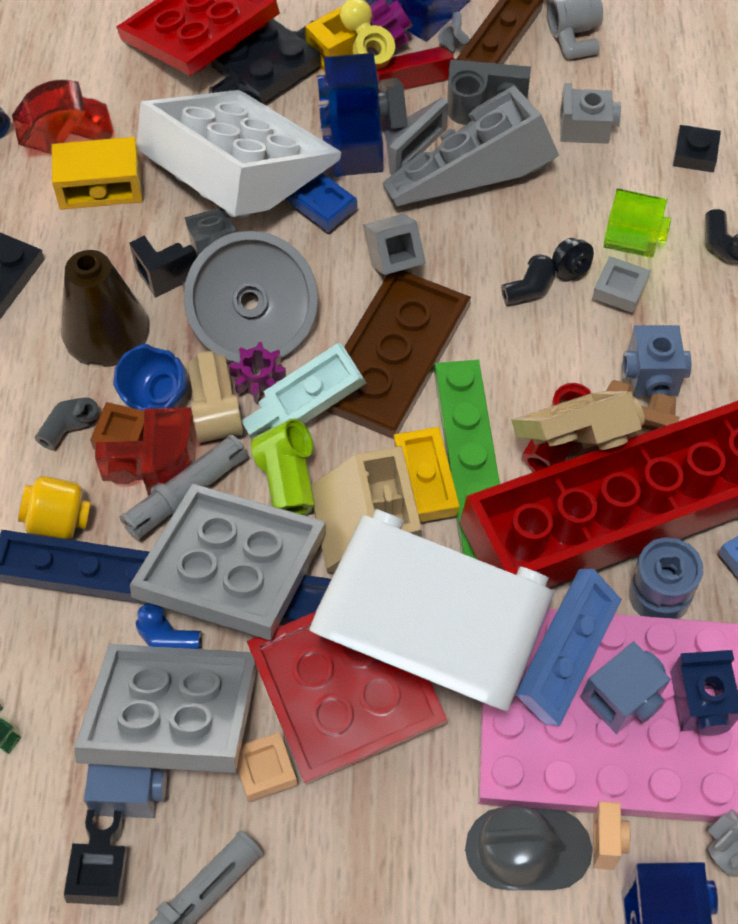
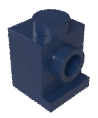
(695, 706)

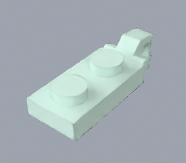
(307, 391)

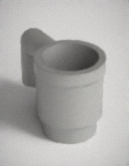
(572, 17)

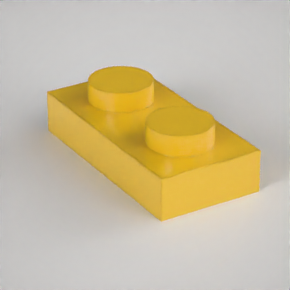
(429, 473)

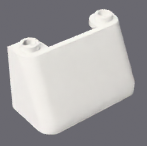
(434, 611)

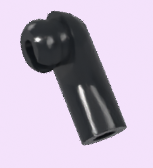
(535, 282)

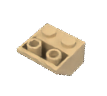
(357, 489)

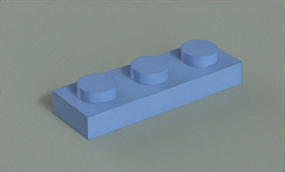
(568, 647)

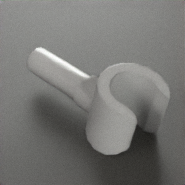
(452, 33)

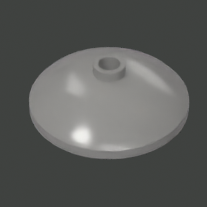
(256, 266)

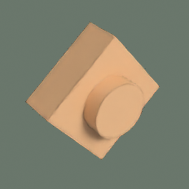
(265, 767)
(610, 835)

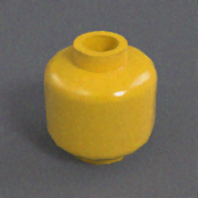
(53, 508)

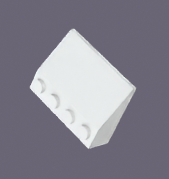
(231, 149)

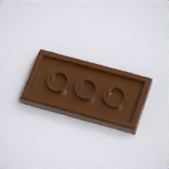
(398, 348)

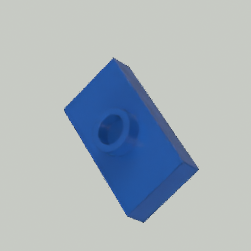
(323, 201)

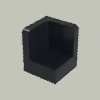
(162, 269)

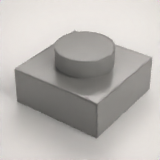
(621, 284)

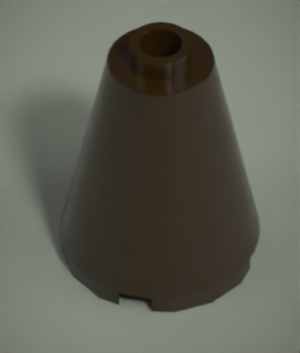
(99, 311)

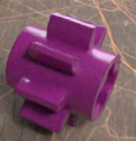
(392, 19)
(255, 359)

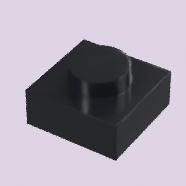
(696, 148)

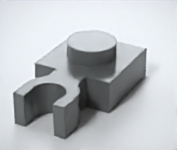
(392, 102)

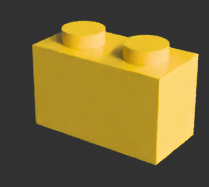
(96, 173)

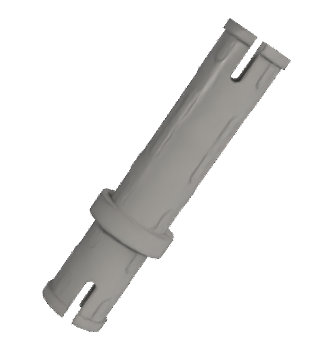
(168, 496)
(210, 882)

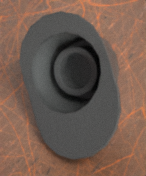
(528, 849)

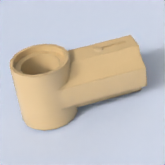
(214, 405)

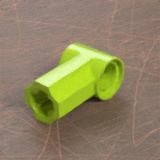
(282, 456)

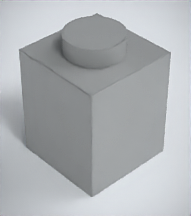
(394, 244)

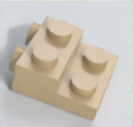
(592, 419)

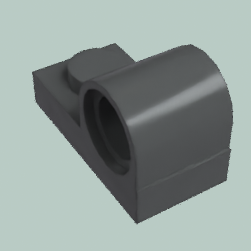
(477, 82)

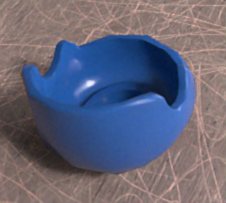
(150, 378)

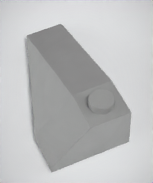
(497, 145)

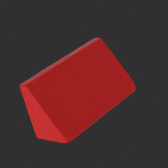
(418, 67)

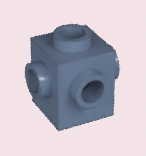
(656, 360)

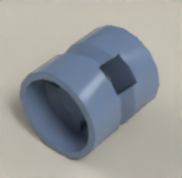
(665, 579)

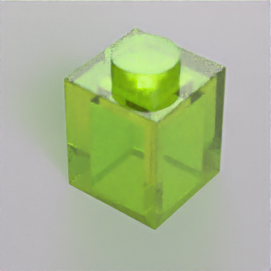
(636, 223)

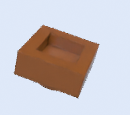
(118, 424)

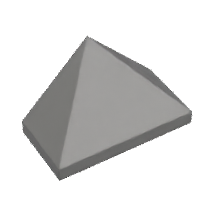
(422, 131)

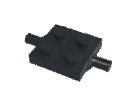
(266, 62)

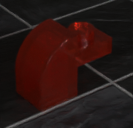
(56, 111)
(163, 453)

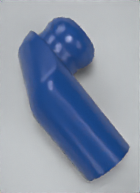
(159, 633)

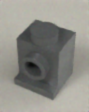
(208, 227)

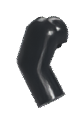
(718, 237)

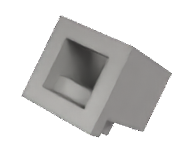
(587, 115)

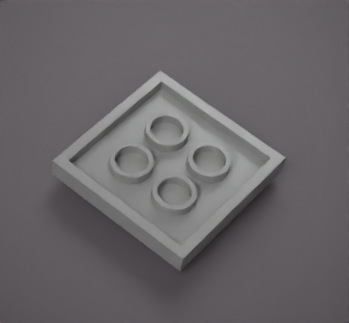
(229, 561)
(168, 709)

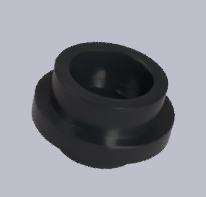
(573, 258)

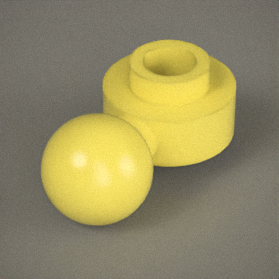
(357, 17)

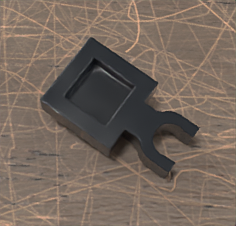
(98, 867)

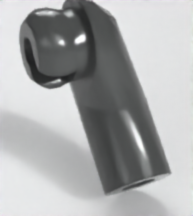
(66, 417)

